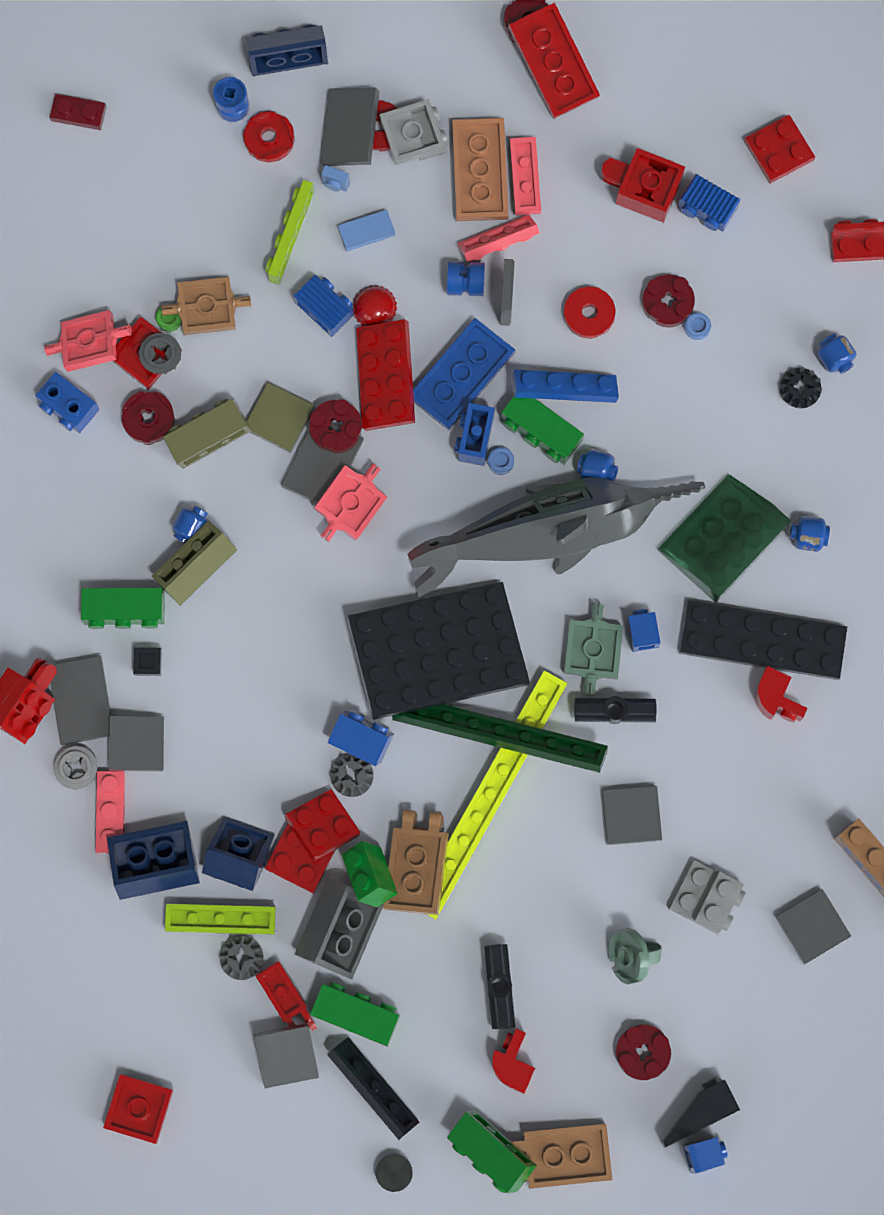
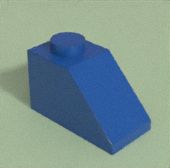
(705, 1154)

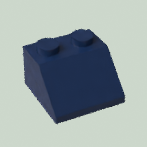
(237, 853)

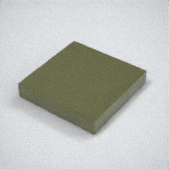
(279, 417)

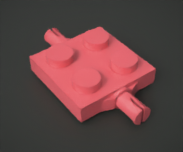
(88, 340)
(350, 502)

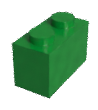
(369, 874)

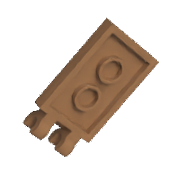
(417, 865)
(567, 1155)

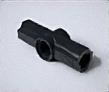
(596, 710)
(501, 1005)

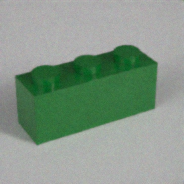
(542, 428)
(122, 607)
(355, 1013)
(491, 1152)

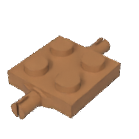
(206, 306)

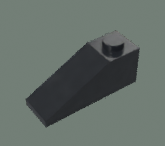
(705, 1109)

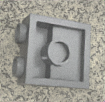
(414, 132)
(708, 897)

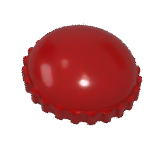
(374, 306)

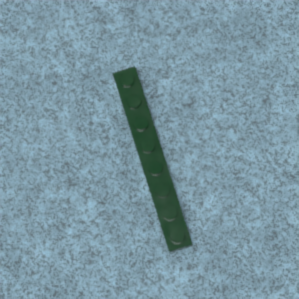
(508, 735)

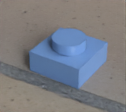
(335, 179)

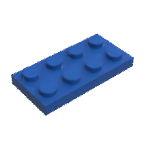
(462, 373)

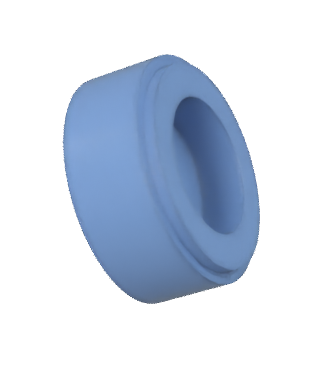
(697, 326)
(501, 461)

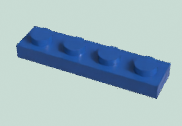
(565, 386)

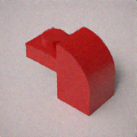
(770, 696)
(510, 1070)

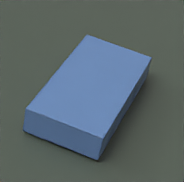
(366, 230)

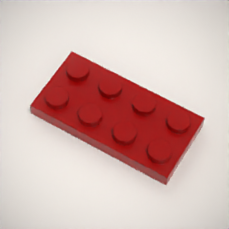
(554, 60)
(385, 375)

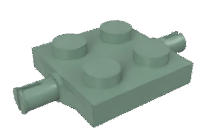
(593, 649)

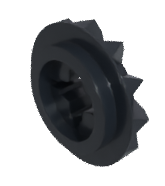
(791, 395)

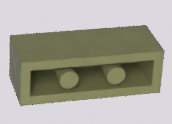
(206, 433)
(194, 562)

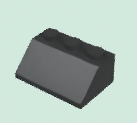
(338, 930)

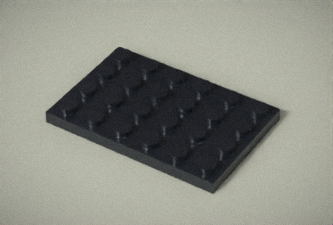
(437, 650)

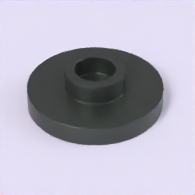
(394, 1173)

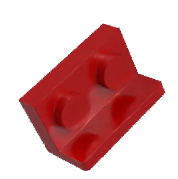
(857, 241)

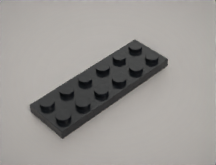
(763, 640)

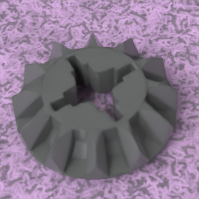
(160, 341)
(348, 787)
(250, 967)

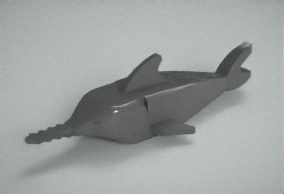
(546, 524)

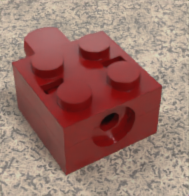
(644, 184)
(25, 700)

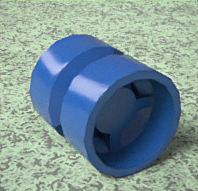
(231, 99)
(465, 278)

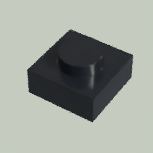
(147, 661)

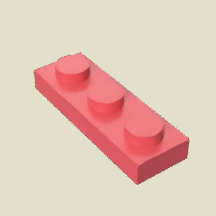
(525, 176)
(498, 238)
(109, 807)

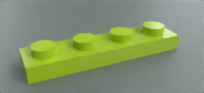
(293, 222)
(220, 919)

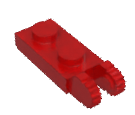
(284, 995)

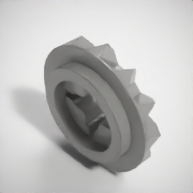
(73, 755)

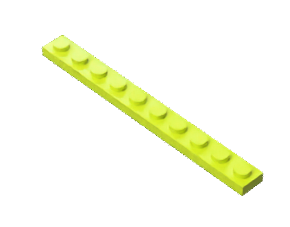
(495, 786)

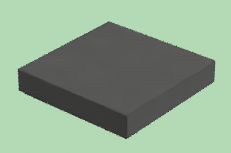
(507, 292)
(136, 743)
(632, 815)
(813, 926)
(286, 1055)

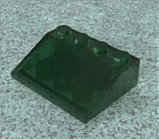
(724, 537)

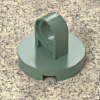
(632, 955)

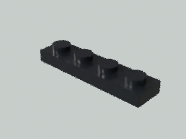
(373, 1088)

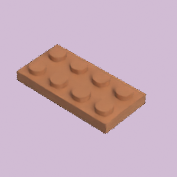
(480, 169)

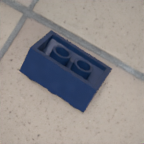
(287, 50)
(153, 860)

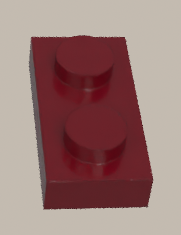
(78, 112)

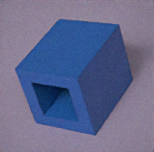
(643, 630)

